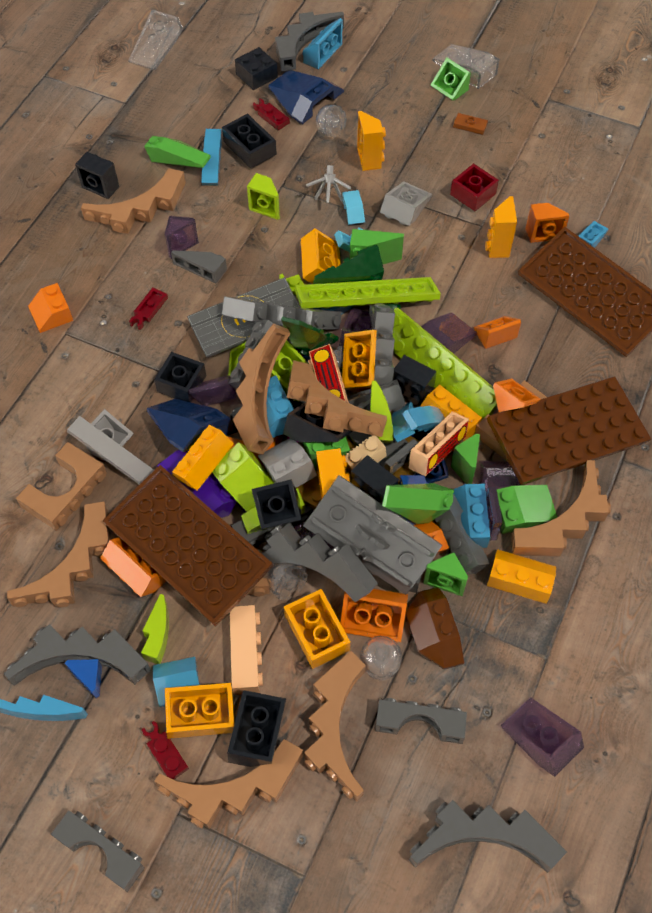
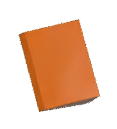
(498, 331)
(512, 395)

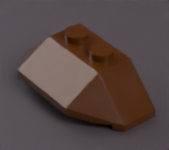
(435, 629)

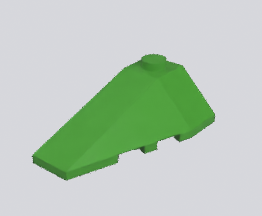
(175, 152)
(418, 501)

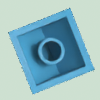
(174, 674)

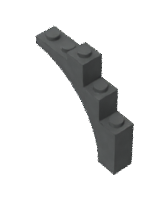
(299, 34)
(260, 311)
(383, 321)
(337, 564)
(52, 649)
(522, 834)

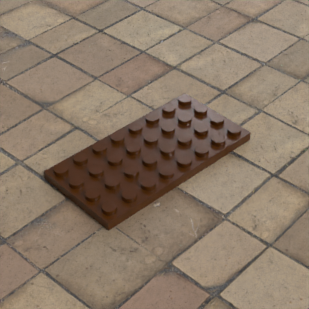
(592, 290)
(568, 430)
(188, 545)

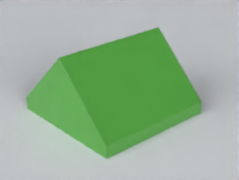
(452, 79)
(465, 458)
(446, 574)

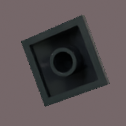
(277, 504)

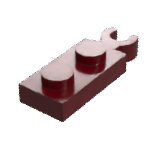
(271, 114)
(148, 307)
(165, 752)

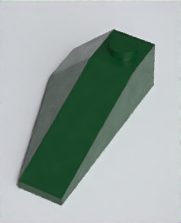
(363, 267)
(306, 337)

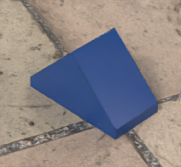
(88, 673)

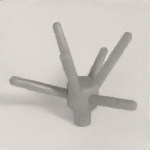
(330, 179)

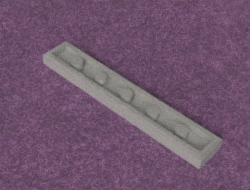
(109, 450)

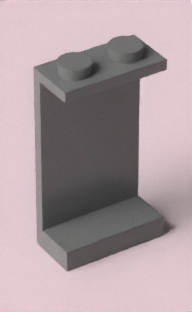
(397, 452)

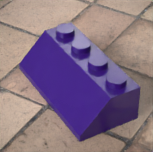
(210, 493)

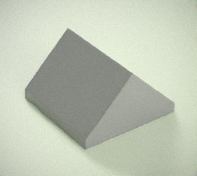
(112, 428)

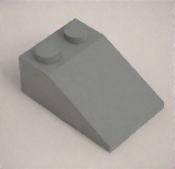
(405, 203)
(288, 462)

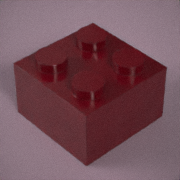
(474, 187)

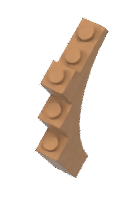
(143, 207)
(258, 365)
(336, 412)
(550, 538)
(77, 566)
(327, 751)
(238, 793)

